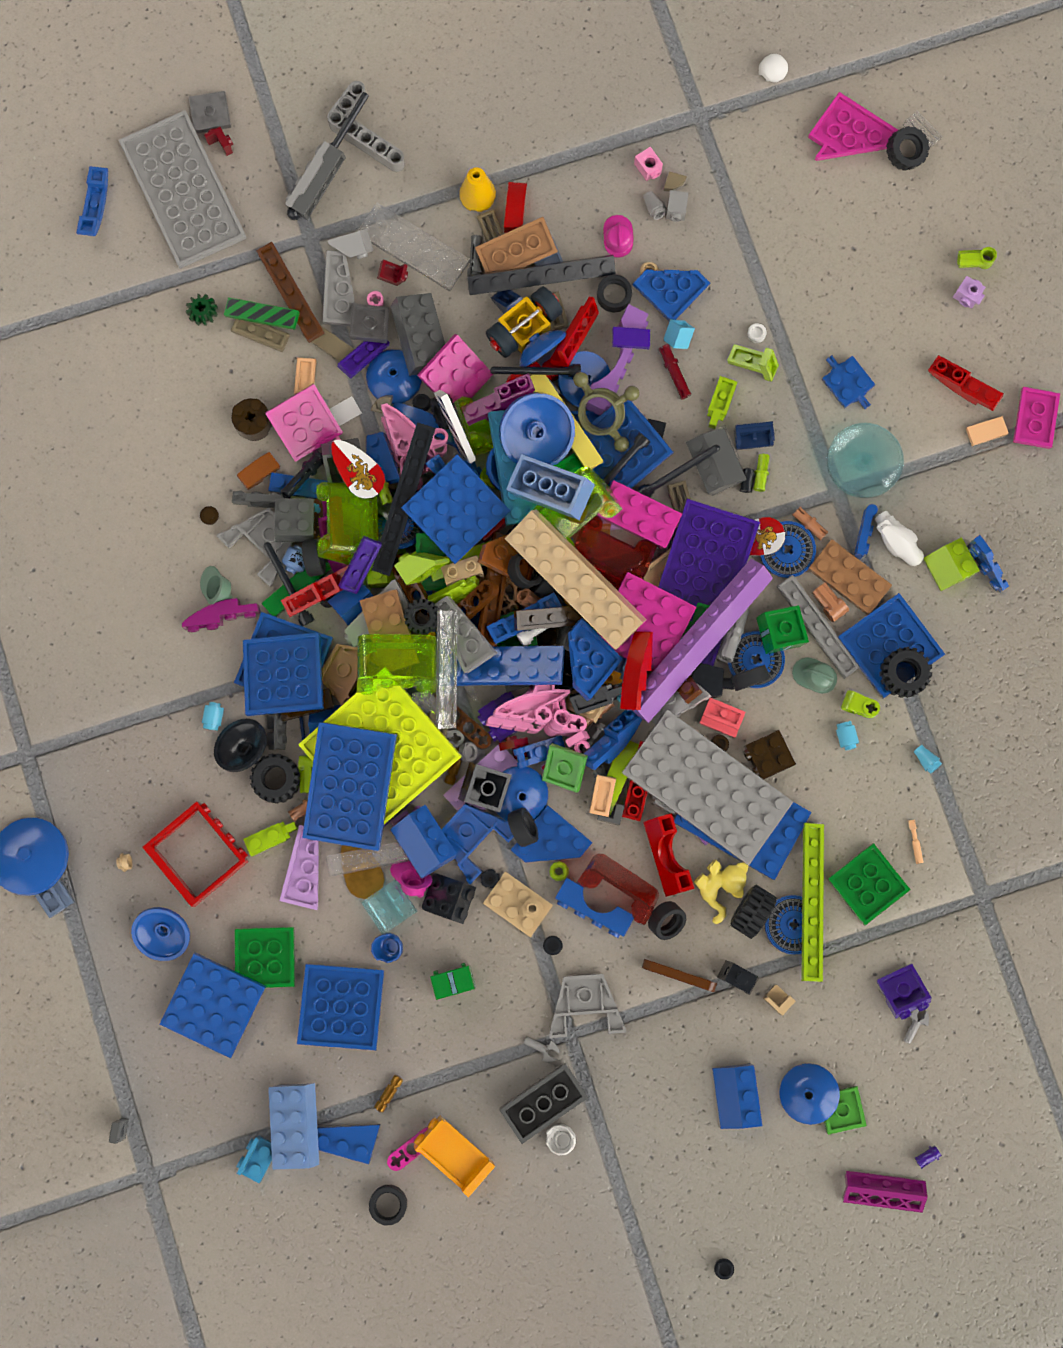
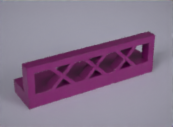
(886, 1188)

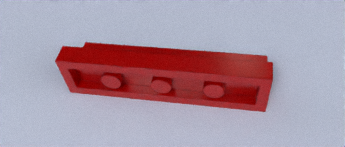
(575, 334)

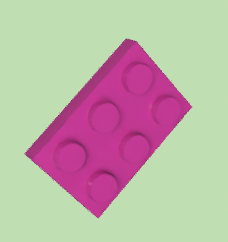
(1036, 417)

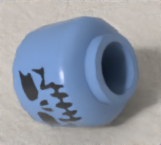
(293, 560)

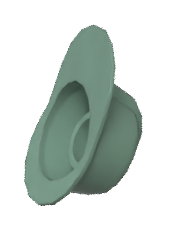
(215, 586)
(814, 675)

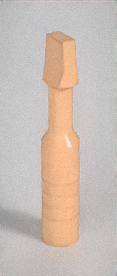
(915, 842)

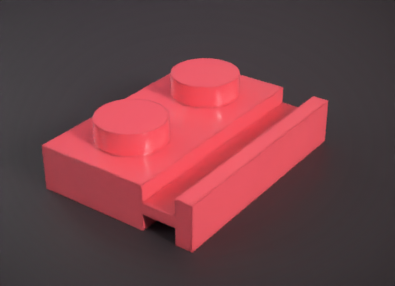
(722, 717)

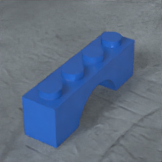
(616, 920)

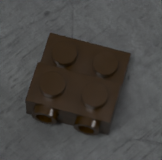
(769, 755)

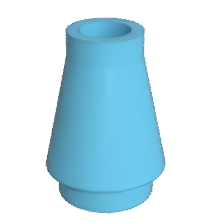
(927, 759)

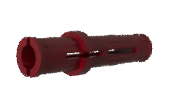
(671, 364)

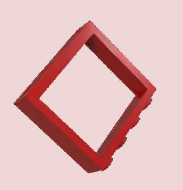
(171, 874)

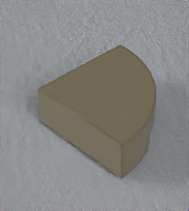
(674, 181)
(382, 400)

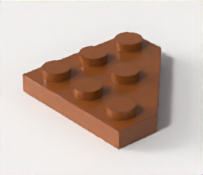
(497, 556)

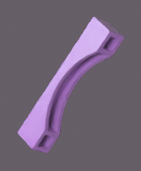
(631, 318)

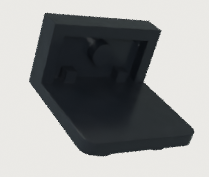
(448, 898)

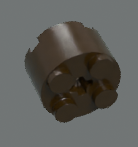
(244, 412)

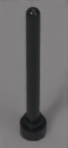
(570, 371)
(639, 443)
(649, 489)
(304, 616)

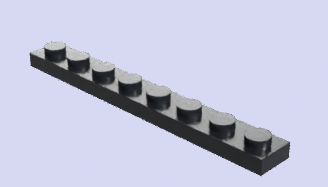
(541, 274)
(405, 491)

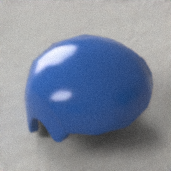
(387, 947)

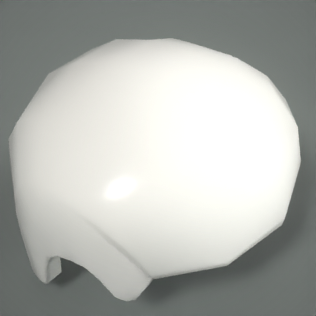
(773, 68)
(560, 1139)

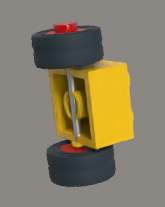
(524, 321)

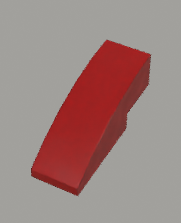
(515, 206)

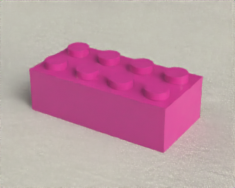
(643, 516)

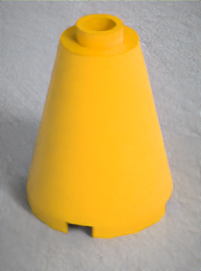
(477, 191)

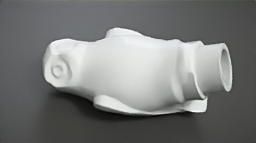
(899, 539)

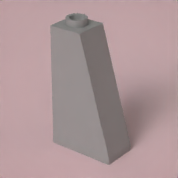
(359, 626)

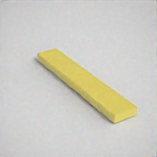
(581, 445)

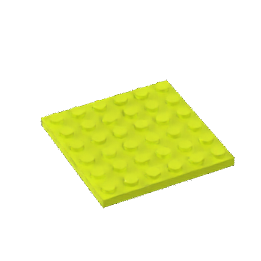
(420, 747)

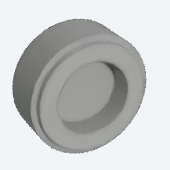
(468, 752)

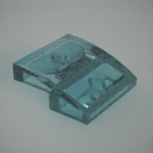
(389, 907)

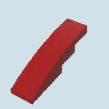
(313, 593)
(635, 673)

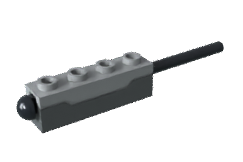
(320, 171)

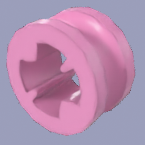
(371, 295)

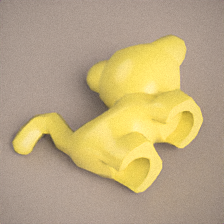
(731, 879)

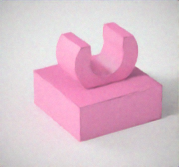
(578, 739)

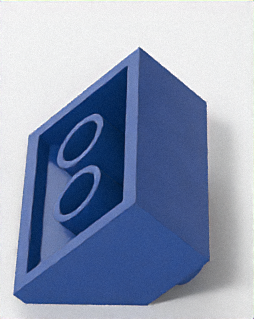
(423, 841)
(737, 1096)

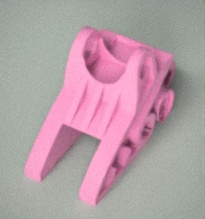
(400, 433)
(527, 709)

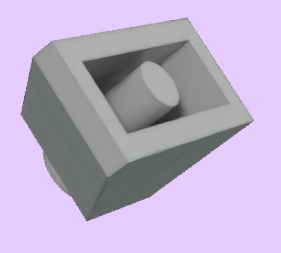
(353, 244)

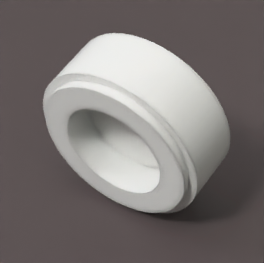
(756, 333)

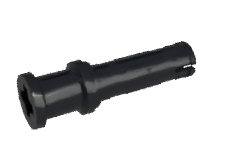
(309, 468)

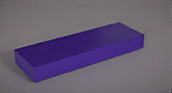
(360, 357)
(360, 565)

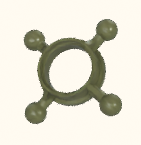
(631, 393)

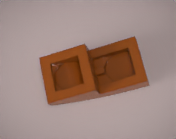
(258, 470)

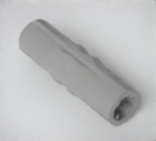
(732, 639)

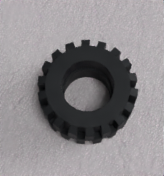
(917, 661)
(261, 769)
(753, 911)

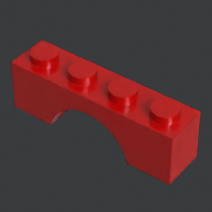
(660, 835)

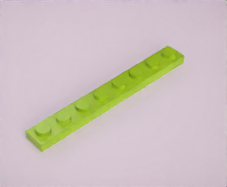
(812, 902)

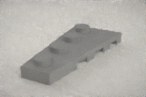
(337, 290)
(471, 644)

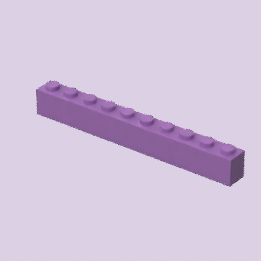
(702, 637)

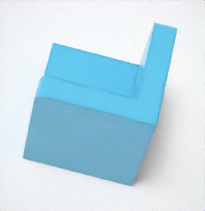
(679, 334)

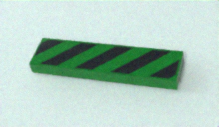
(261, 313)

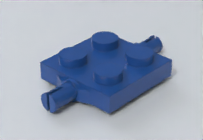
(848, 382)

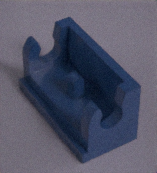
(754, 435)

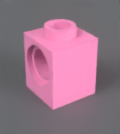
(645, 157)

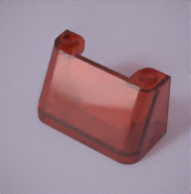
(612, 555)
(642, 892)

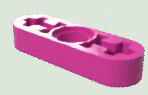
(397, 1153)

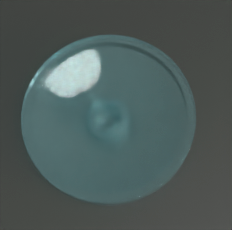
(865, 460)

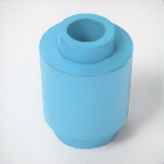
(212, 716)
(847, 735)

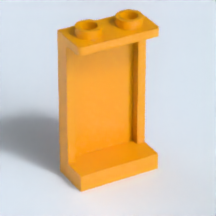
(454, 1155)

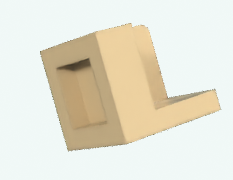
(779, 1000)

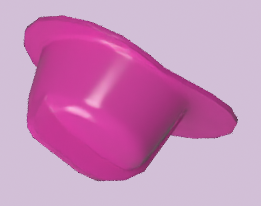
(618, 236)
(409, 879)

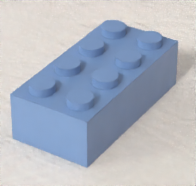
(550, 487)
(293, 1126)

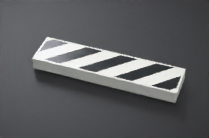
(455, 426)

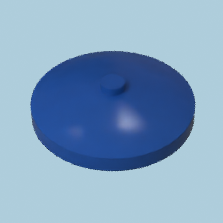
(537, 428)
(31, 856)

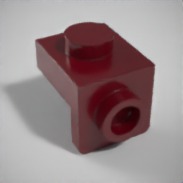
(215, 135)
(392, 272)
(513, 743)

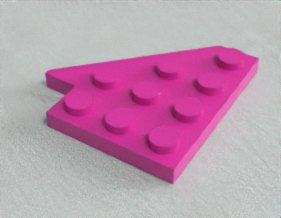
(849, 130)

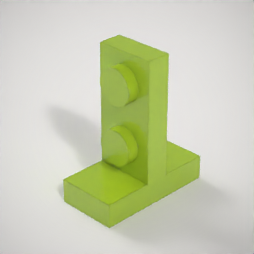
(754, 360)

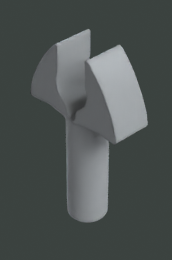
(915, 1025)
(542, 1048)

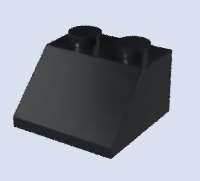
(484, 787)

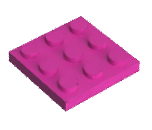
(455, 370)
(304, 422)

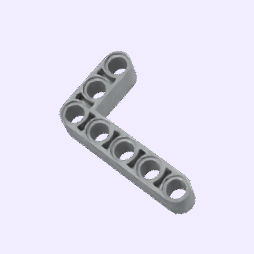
(361, 132)

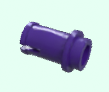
(928, 1156)

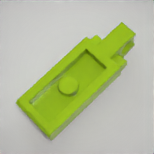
(721, 400)
(456, 591)
(269, 837)

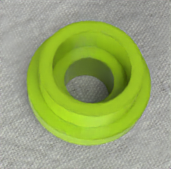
(554, 866)

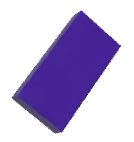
(631, 338)

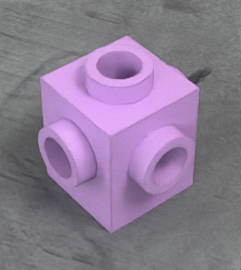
(970, 292)

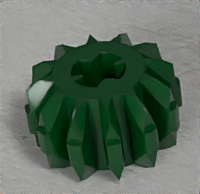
(208, 307)

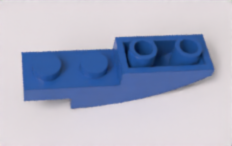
(616, 738)

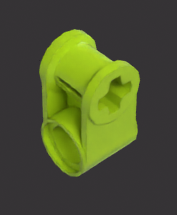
(857, 703)

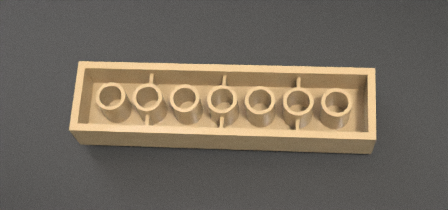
(575, 579)

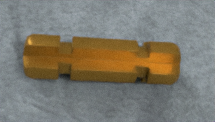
(452, 772)
(388, 1093)

